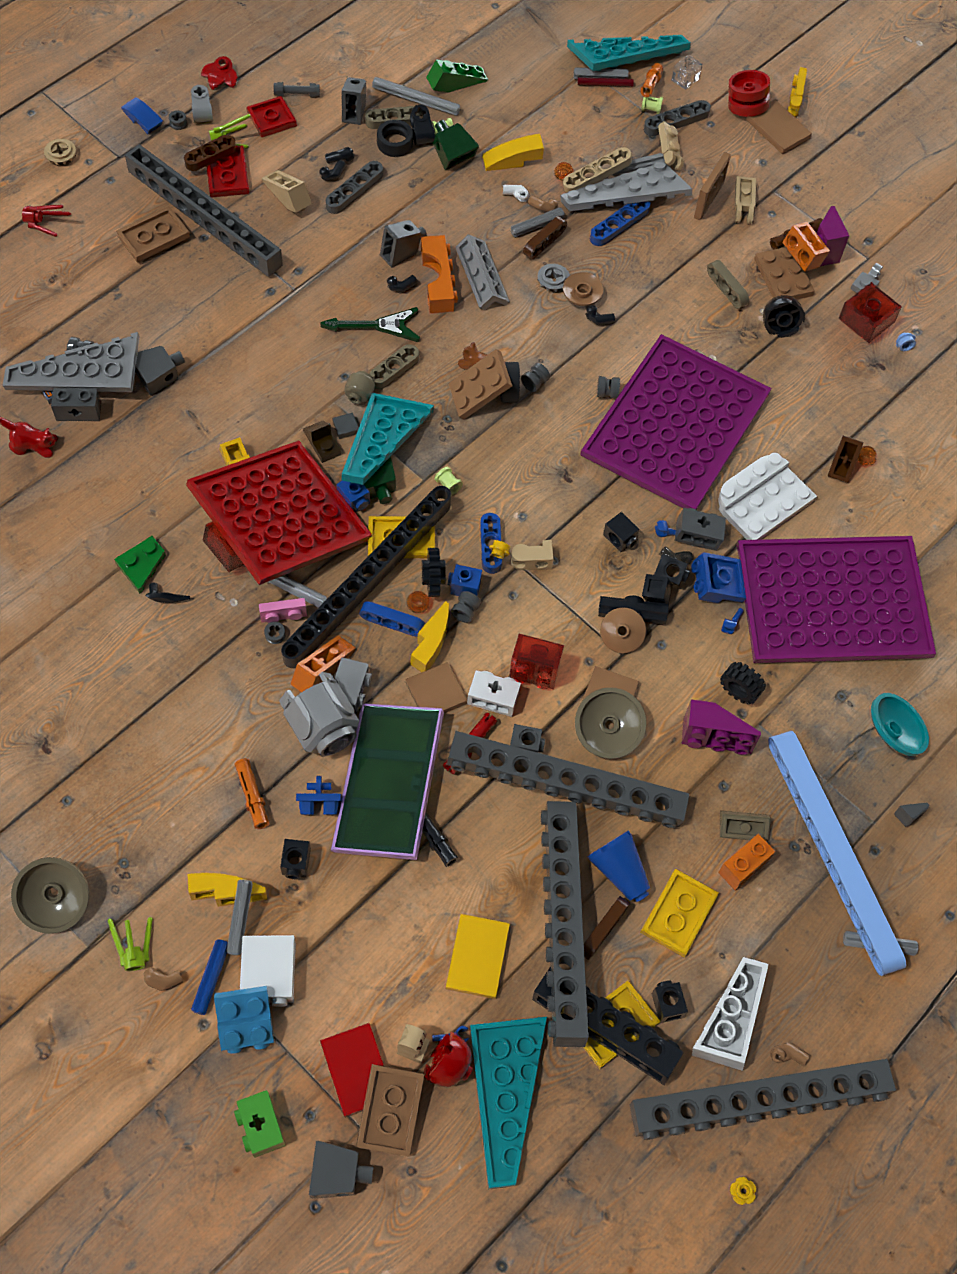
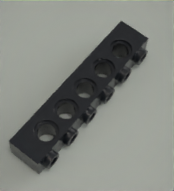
(613, 1038)

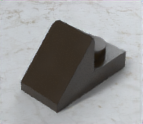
(322, 440)

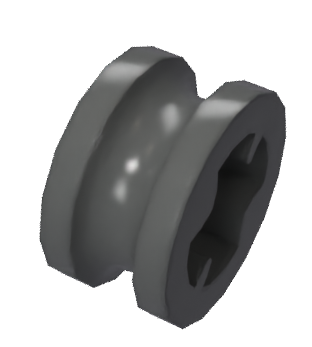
(181, 117)
(274, 625)

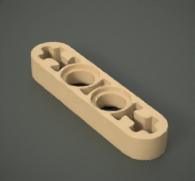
(595, 168)

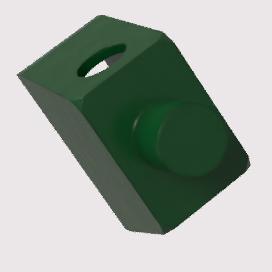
(453, 144)
(382, 483)

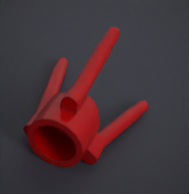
(34, 214)

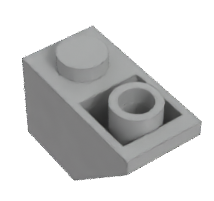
(352, 679)

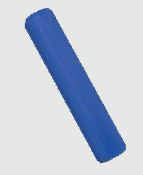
(210, 977)

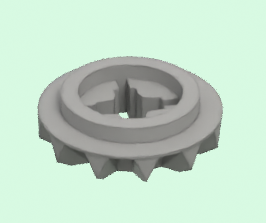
(558, 271)

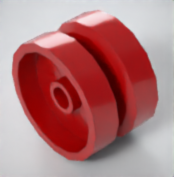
(749, 93)

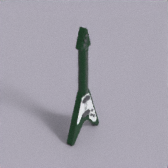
(389, 324)

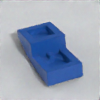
(142, 114)

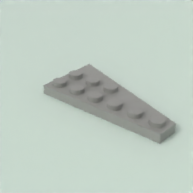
(629, 187)
(94, 366)

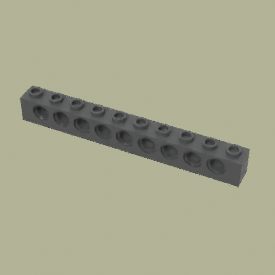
(204, 210)
(673, 800)
(575, 1031)
(875, 1072)

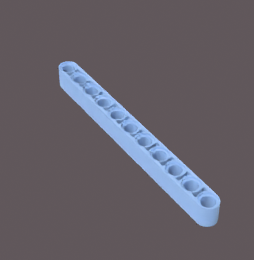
(837, 854)

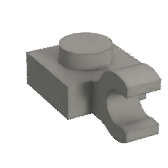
(864, 279)

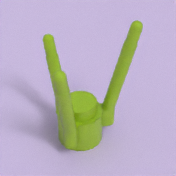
(220, 131)
(133, 958)

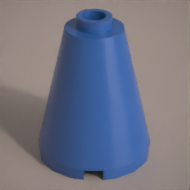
(622, 866)

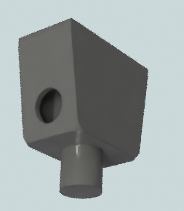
(353, 93)
(400, 242)
(157, 368)
(336, 1172)

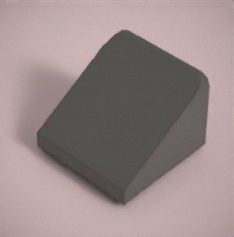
(911, 812)

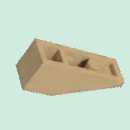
(288, 190)

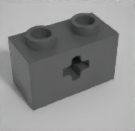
(76, 404)
(700, 529)

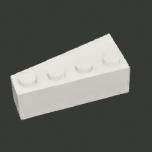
(732, 1022)

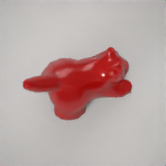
(25, 436)

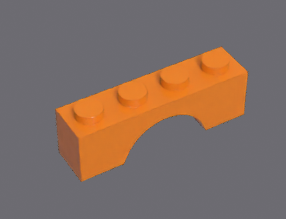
(435, 256)

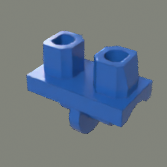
(306, 800)

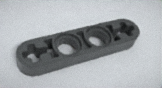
(697, 111)
(358, 189)

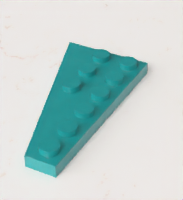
(624, 50)
(382, 431)
(505, 1076)

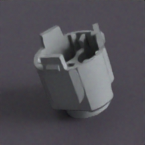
(321, 717)

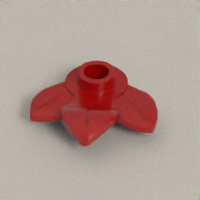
(220, 74)

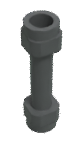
(279, 89)

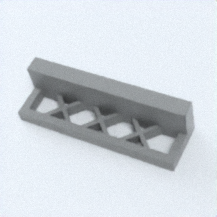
(481, 272)

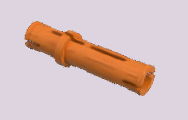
(652, 78)
(255, 802)

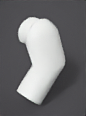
(517, 191)

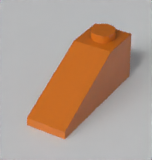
(322, 660)

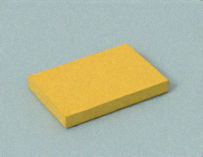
(382, 526)
(679, 913)
(477, 956)
(624, 999)

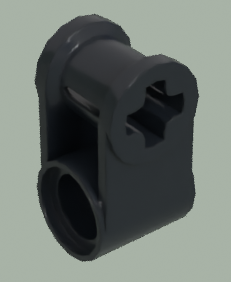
(422, 128)

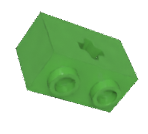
(259, 1107)

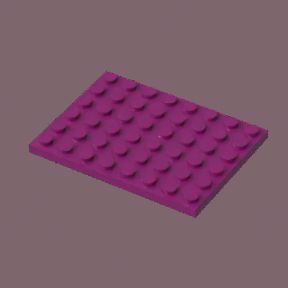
(676, 423)
(834, 599)

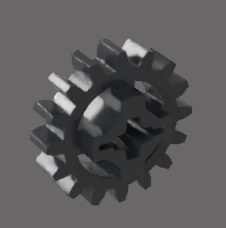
(433, 572)

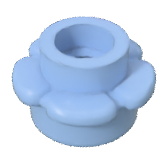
(906, 341)

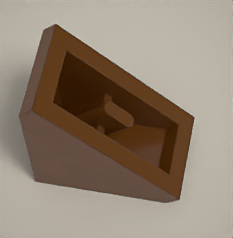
(845, 459)

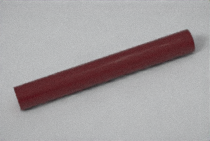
(605, 82)

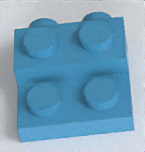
(244, 1019)

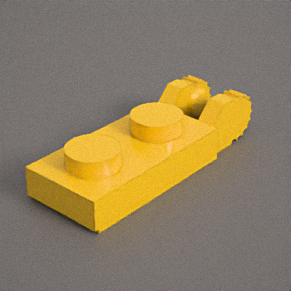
(797, 92)

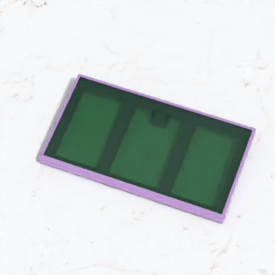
(388, 781)

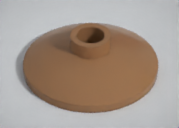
(583, 289)
(631, 621)

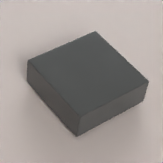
(345, 425)

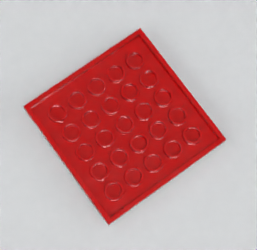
(278, 511)

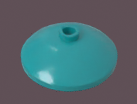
(899, 724)

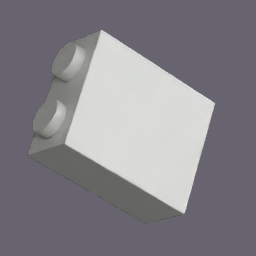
(269, 963)

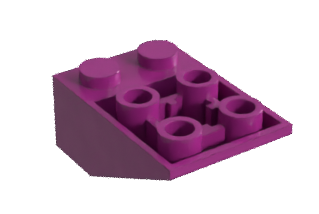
(716, 728)

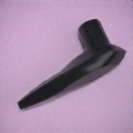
(164, 597)

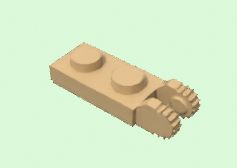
(670, 146)
(745, 197)

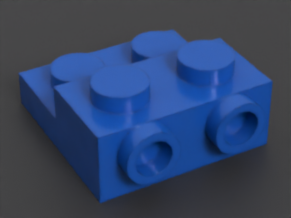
(718, 578)

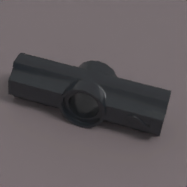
(649, 611)

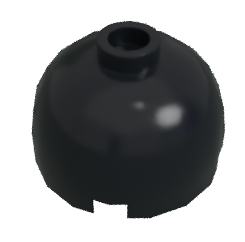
(783, 316)

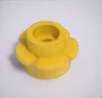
(500, 549)
(738, 1196)

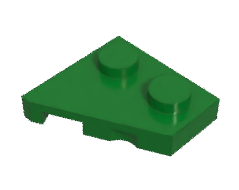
(141, 562)

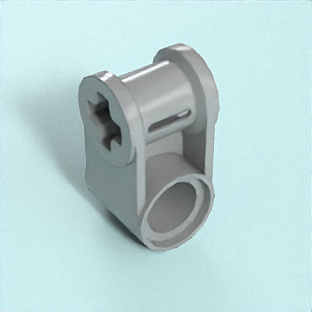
(201, 104)

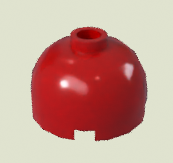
(450, 1061)

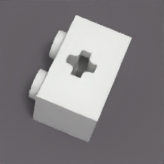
(482, 694)

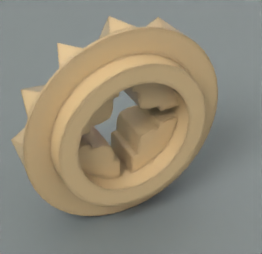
(67, 148)

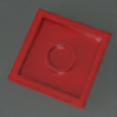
(271, 116)

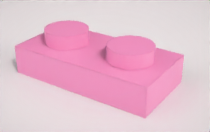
(280, 610)

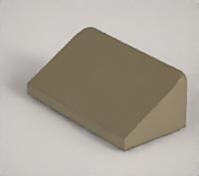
(744, 825)

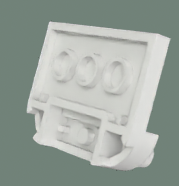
(763, 497)

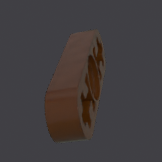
(222, 146)
(545, 237)
(605, 927)

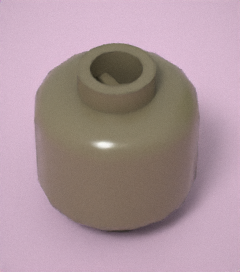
(359, 387)

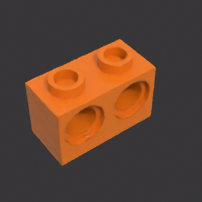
(805, 246)
(746, 862)

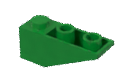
(453, 76)

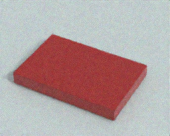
(228, 175)
(349, 1063)

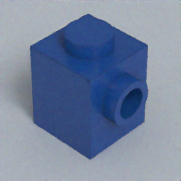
(355, 494)
(465, 579)

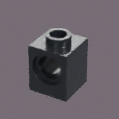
(621, 532)
(667, 561)
(657, 589)
(291, 849)
(666, 1012)

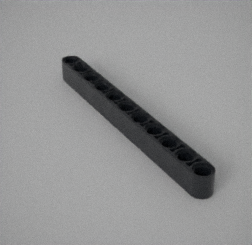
(367, 584)

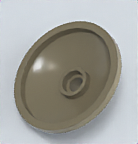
(613, 706)
(38, 906)

